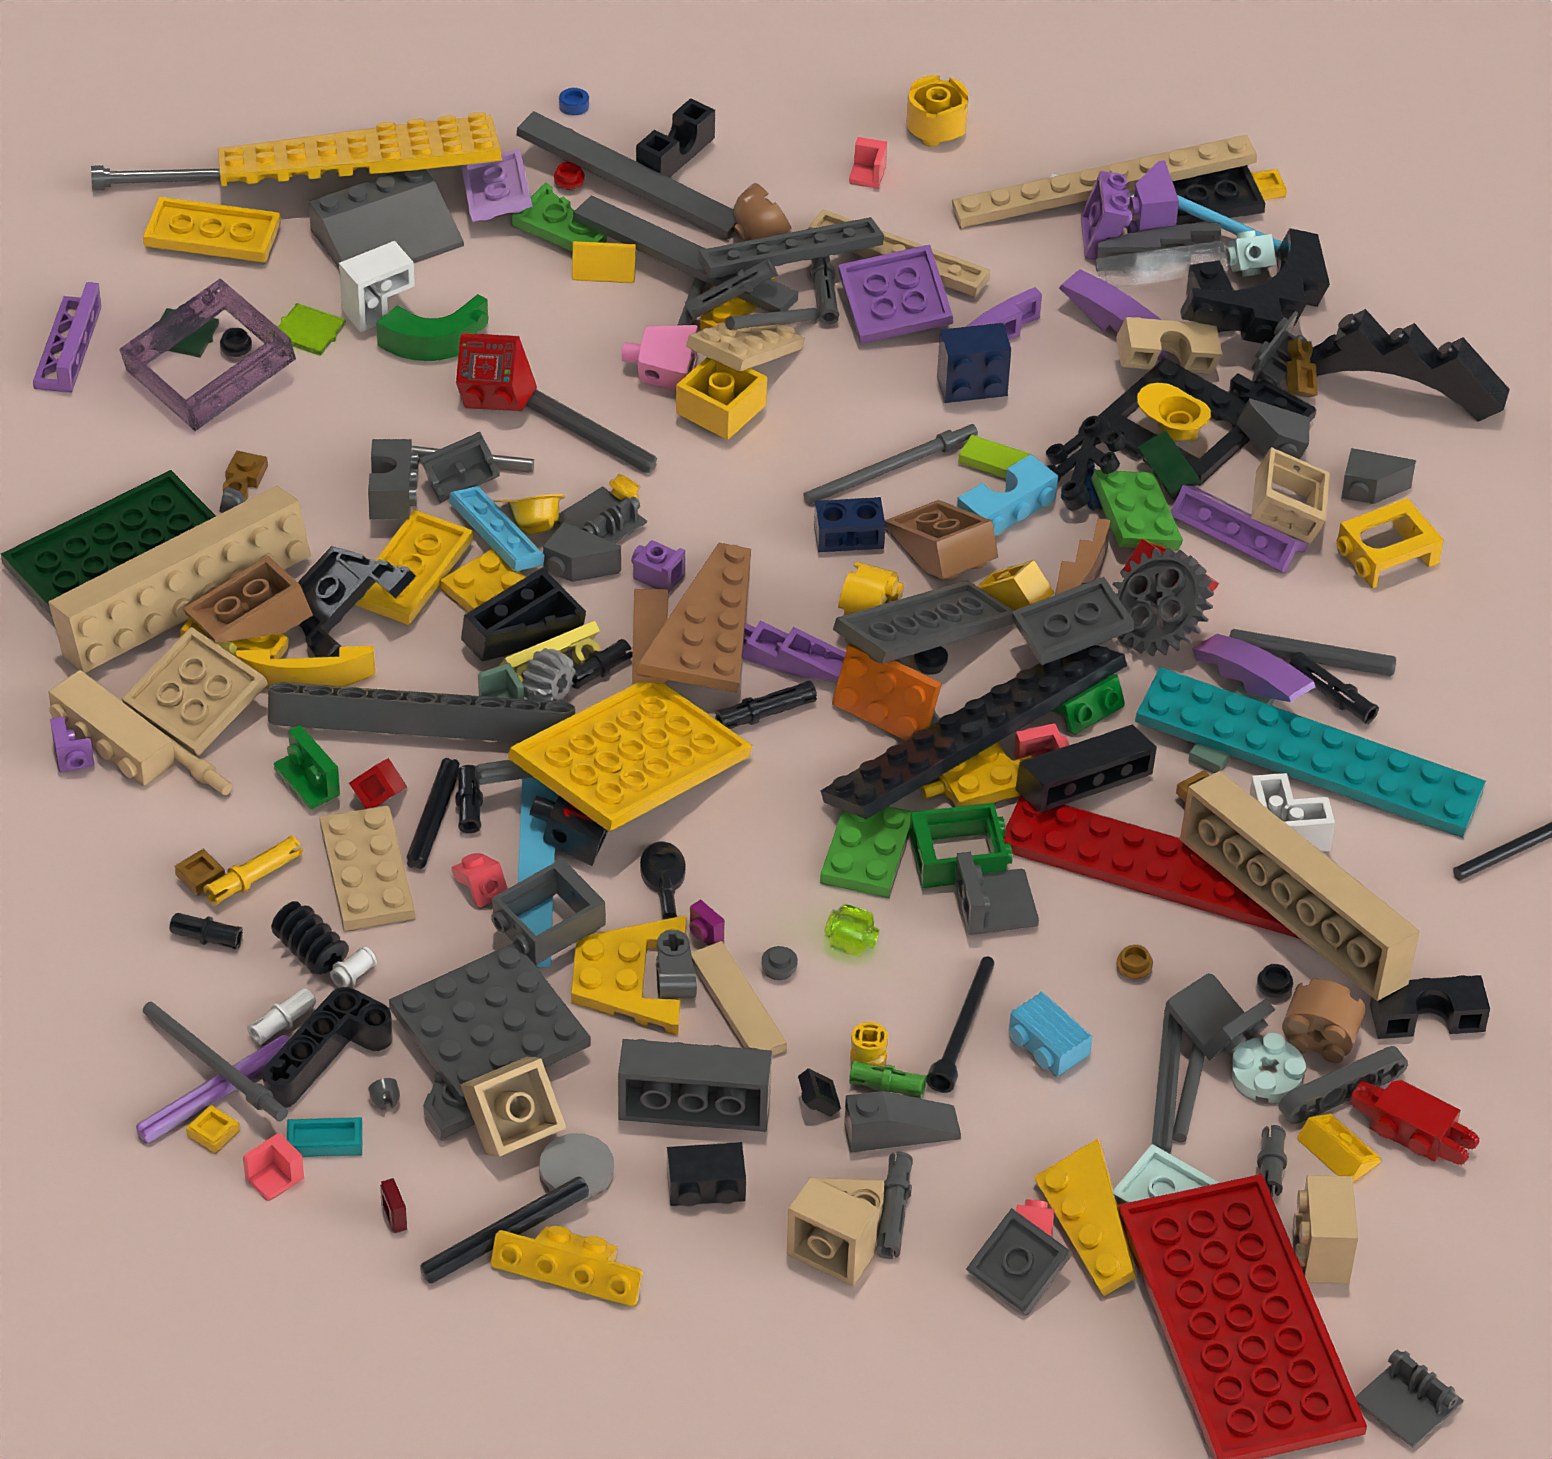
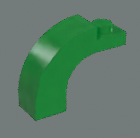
(430, 337)

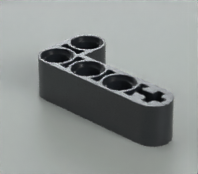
(339, 1019)

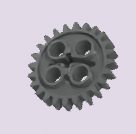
(1162, 600)

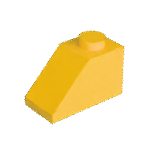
(1018, 585)

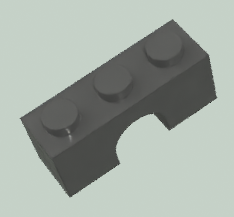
(392, 479)

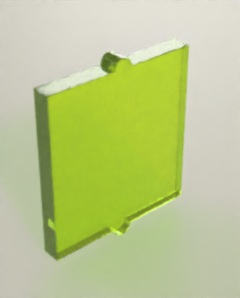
(311, 328)

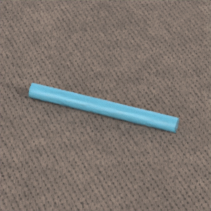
(1214, 217)

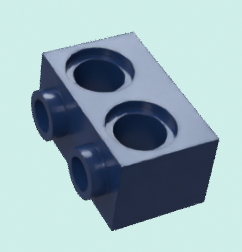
(849, 524)

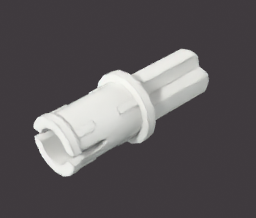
(281, 1016)

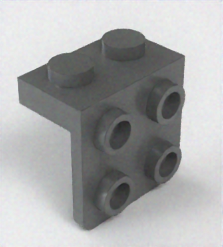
(1215, 1018)

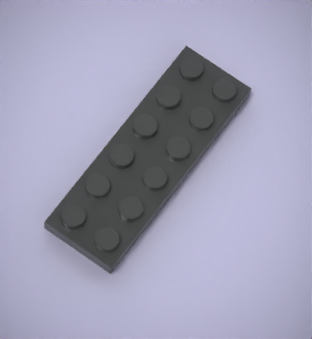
(923, 621)

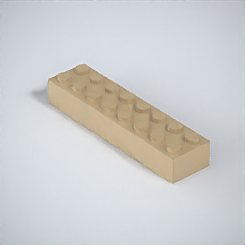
(153, 588)
(1299, 885)

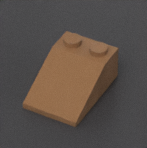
(945, 538)
(251, 604)

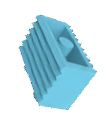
(1049, 1034)

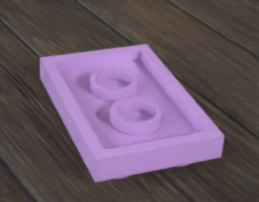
(497, 187)

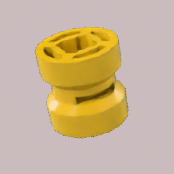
(869, 1044)

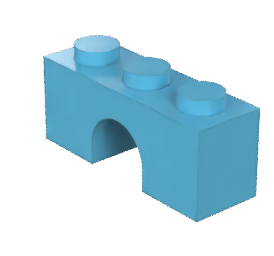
(1027, 489)

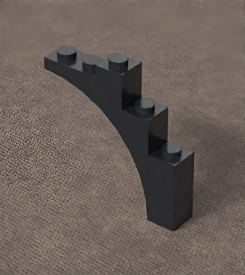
(1259, 309)
(1408, 353)

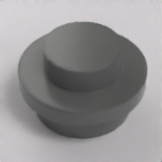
(779, 962)

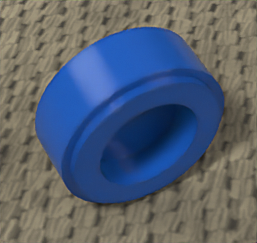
(574, 101)

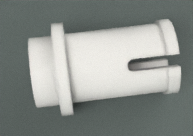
(345, 973)

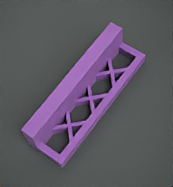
(72, 346)
(1235, 527)

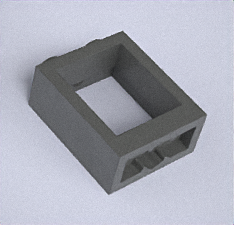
(554, 879)

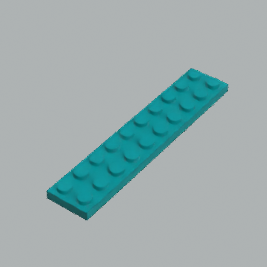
(1311, 751)

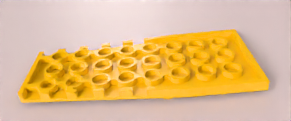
(379, 149)

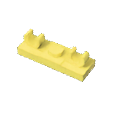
(575, 639)

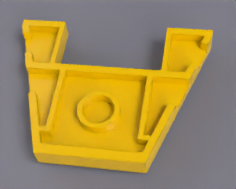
(612, 973)

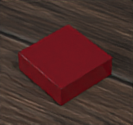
(393, 1205)

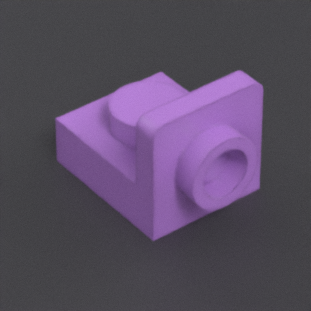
(70, 753)

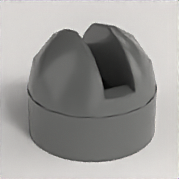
(230, 499)
(384, 1092)

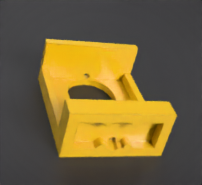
(1419, 536)

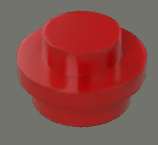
(569, 176)

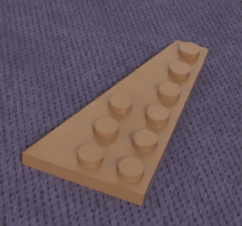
(706, 629)

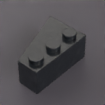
(521, 617)

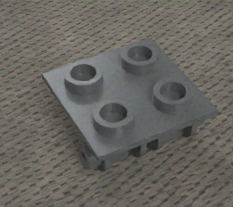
(1273, 356)
(604, 515)
(1408, 1399)

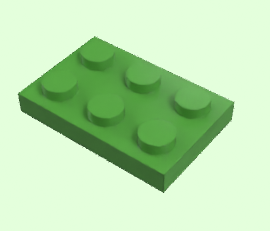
(1136, 508)
(867, 851)

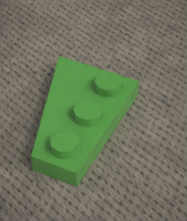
(553, 220)

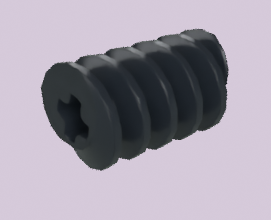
(309, 937)

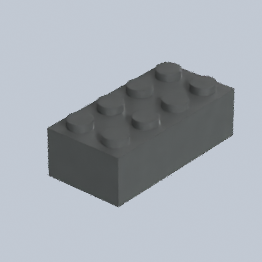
(694, 1085)

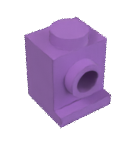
(658, 565)

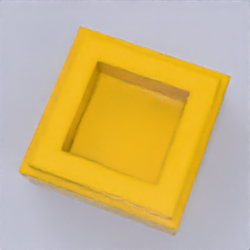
(1270, 184)
(212, 1129)

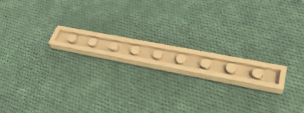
(1078, 185)

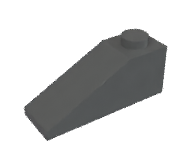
(897, 1120)

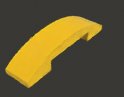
(351, 666)

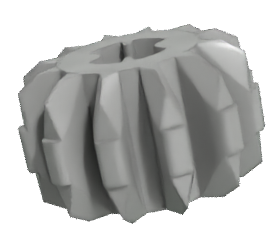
(548, 676)

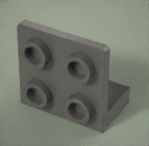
(993, 898)

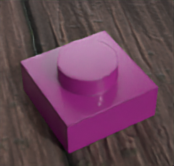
(706, 923)

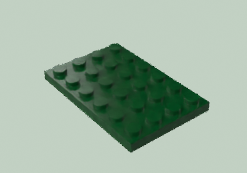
(105, 537)

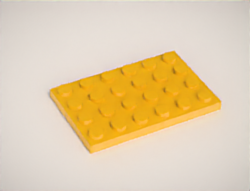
(630, 753)

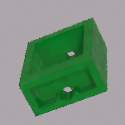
(955, 823)

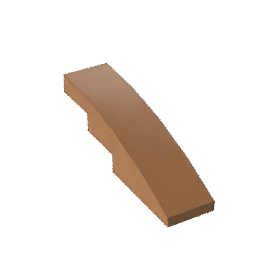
(1088, 560)
(648, 619)

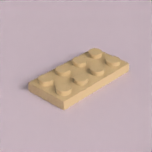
(745, 346)
(367, 868)

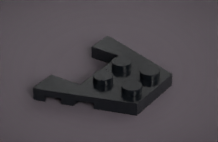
(336, 586)

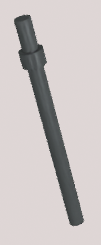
(944, 442)
(256, 1094)

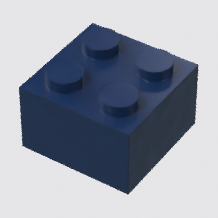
(974, 362)

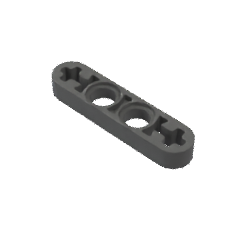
(1339, 1085)

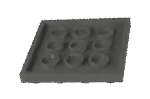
(488, 1018)

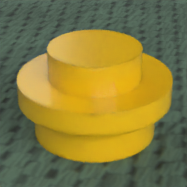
(624, 487)

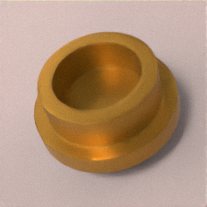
(1134, 962)

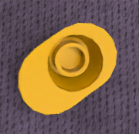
(1174, 410)
(536, 513)

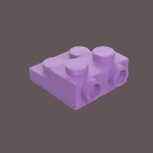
(1105, 211)

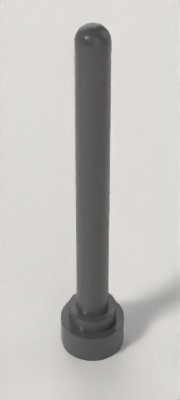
(103, 177)

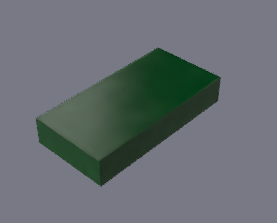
(1168, 464)

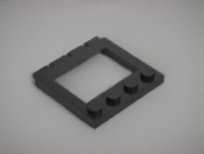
(1221, 403)

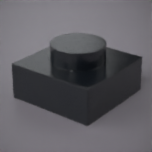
(819, 1092)

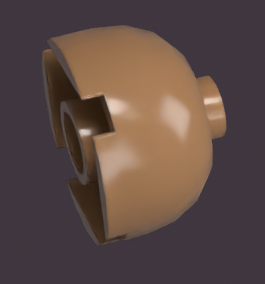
(758, 216)

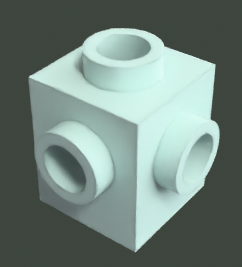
(1250, 253)

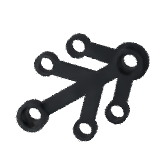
(1091, 433)

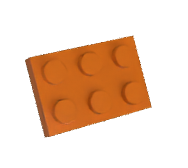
(886, 693)

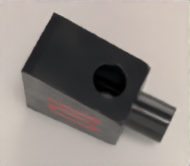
(569, 829)

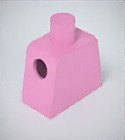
(662, 355)

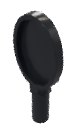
(664, 872)

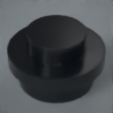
(235, 342)
(931, 660)
(1275, 981)

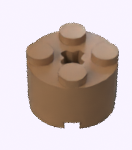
(1323, 1019)

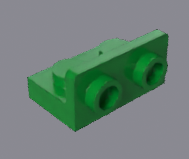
(1092, 704)
(308, 770)

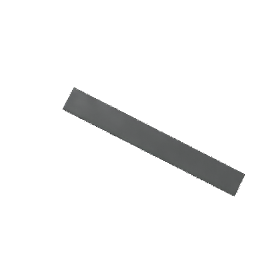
(628, 174)
(672, 250)

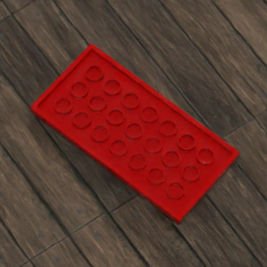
(1241, 1320)

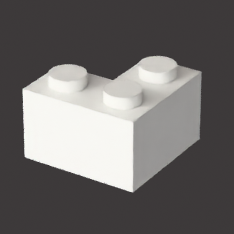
(370, 280)
(1307, 816)

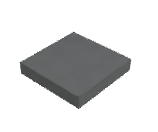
(1019, 1261)

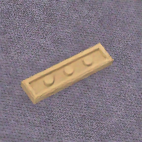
(737, 999)

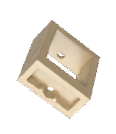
(1286, 513)

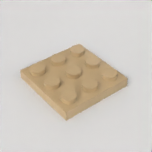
(194, 691)

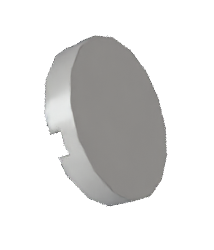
(575, 1157)

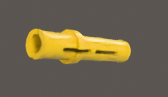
(240, 877)

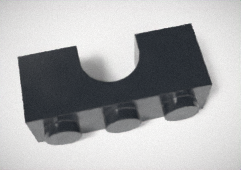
(690, 132)
(1455, 999)

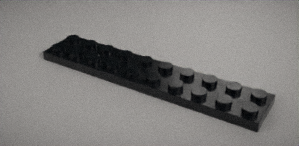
(969, 731)

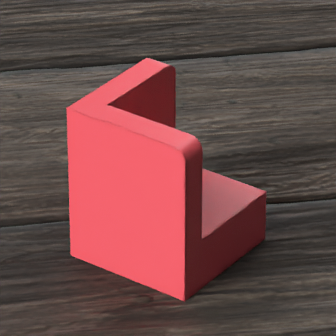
(869, 162)
(273, 1166)

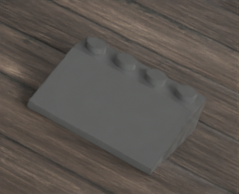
(384, 210)

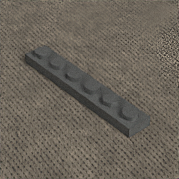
(791, 247)

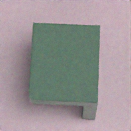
(500, 682)

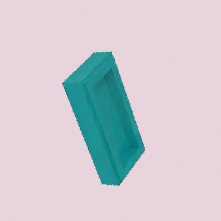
(326, 1136)

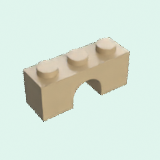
(1191, 342)

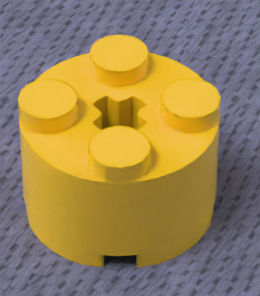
(937, 109)
(869, 588)

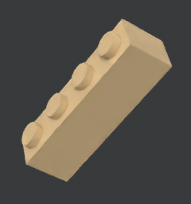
(113, 728)

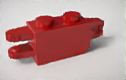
(1415, 1120)

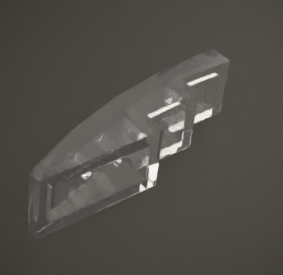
(1158, 264)

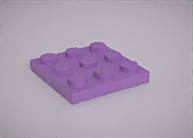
(895, 294)

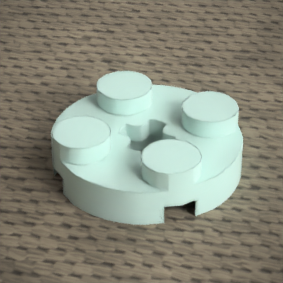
(1267, 1051)

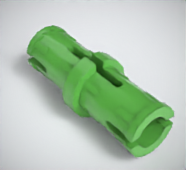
(887, 1079)

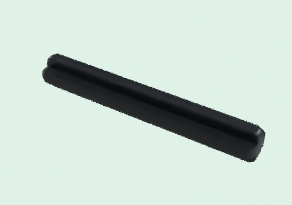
(433, 813)

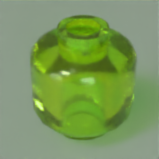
(851, 930)

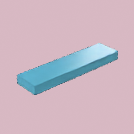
(496, 528)

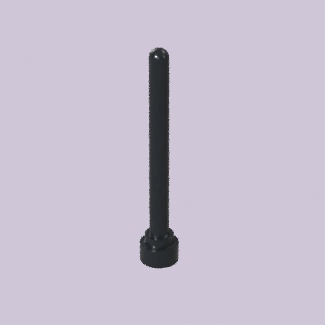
(943, 1073)

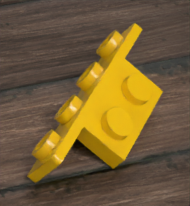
(568, 1262)

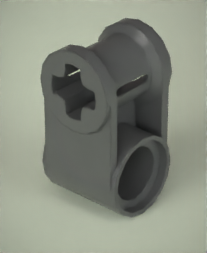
(674, 966)

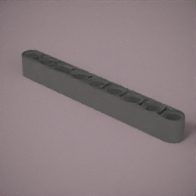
(412, 712)

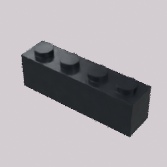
(1085, 768)

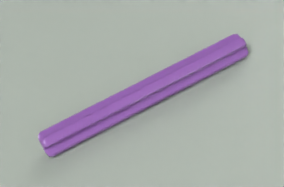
(206, 1093)

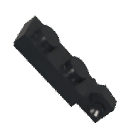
(1269, 394)

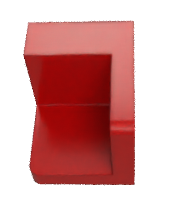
(378, 784)

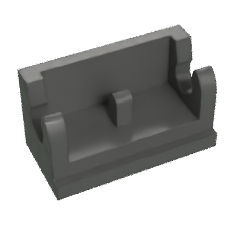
(460, 466)

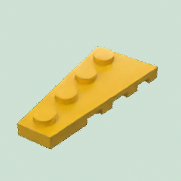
(1087, 1210)

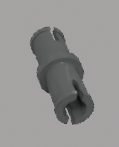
(1272, 1158)

